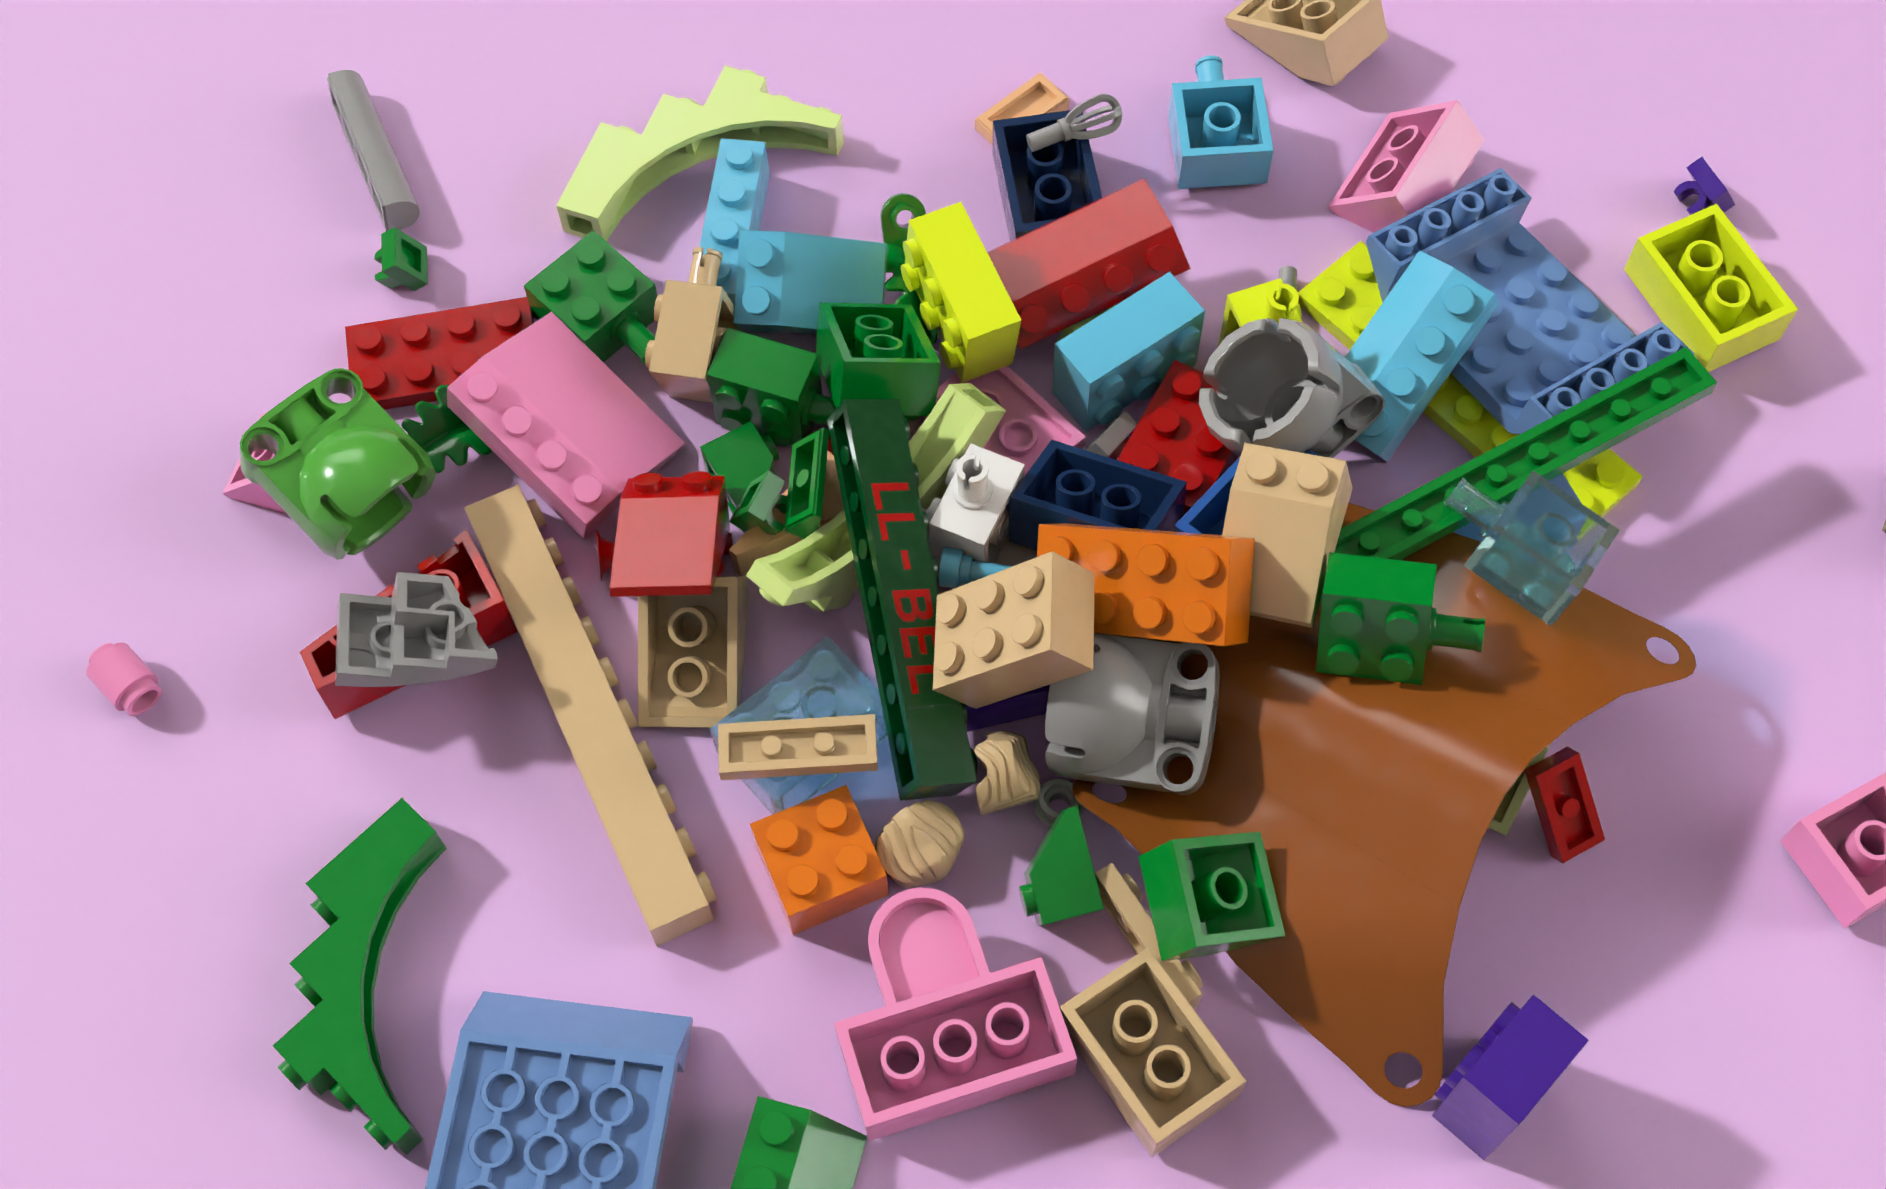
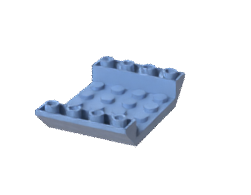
(1548, 335)
(558, 1096)

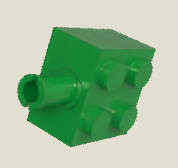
(597, 297)
(769, 386)
(1383, 621)

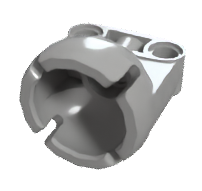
(1286, 391)
(1134, 715)

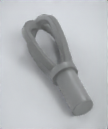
(1070, 126)

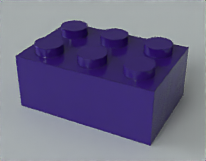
(1506, 1074)

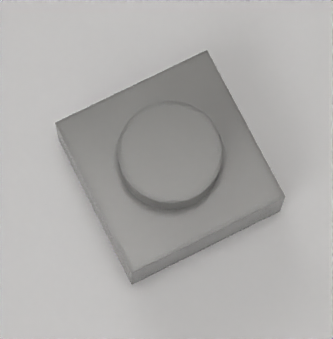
(1113, 437)

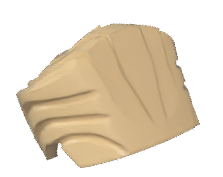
(1010, 772)
(920, 844)

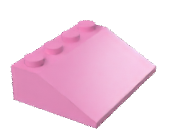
(562, 421)

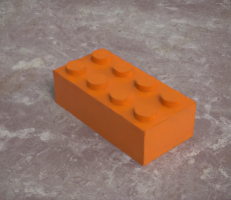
(1161, 581)

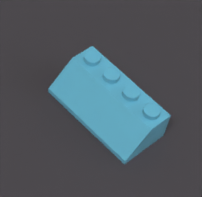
(1417, 344)

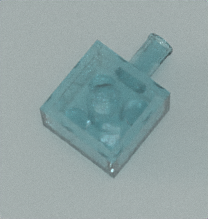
(1536, 544)

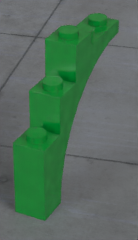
(339, 970)

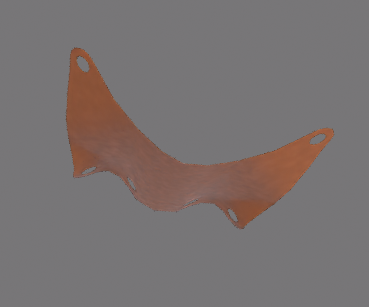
(1384, 794)

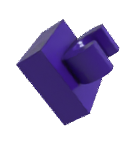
(1707, 186)

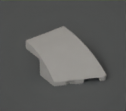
(408, 638)

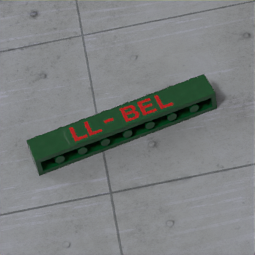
(899, 597)

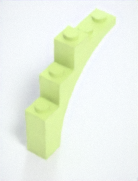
(627, 165)
(822, 565)

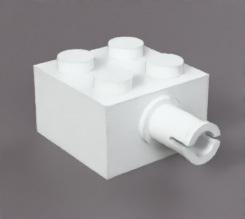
(975, 505)

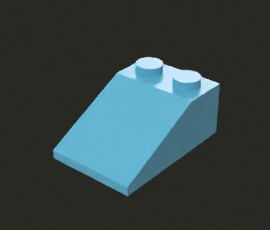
(790, 273)

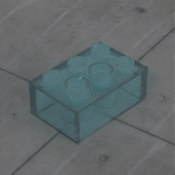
(812, 687)

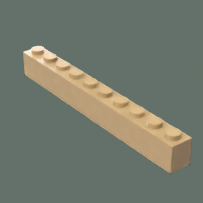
(591, 718)

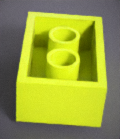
(1710, 287)
(960, 293)

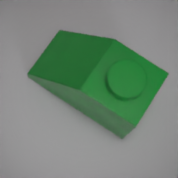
(741, 458)
(1061, 874)

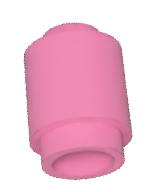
(123, 678)

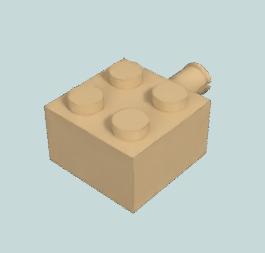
(690, 329)

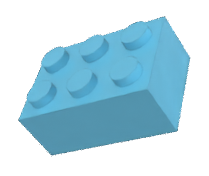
(1126, 352)

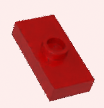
(1564, 804)

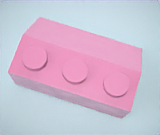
(1408, 165)

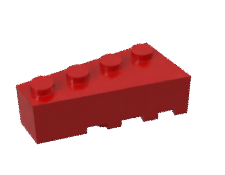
(476, 592)

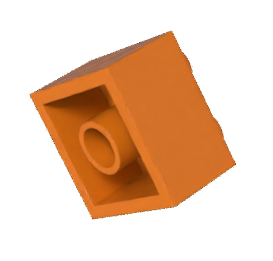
(820, 859)

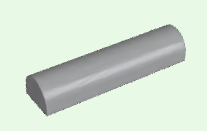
(372, 150)

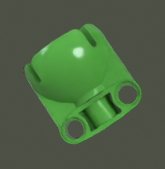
(337, 464)

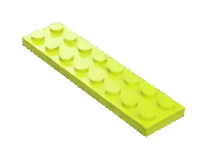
(1344, 303)

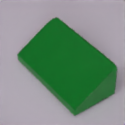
(807, 484)

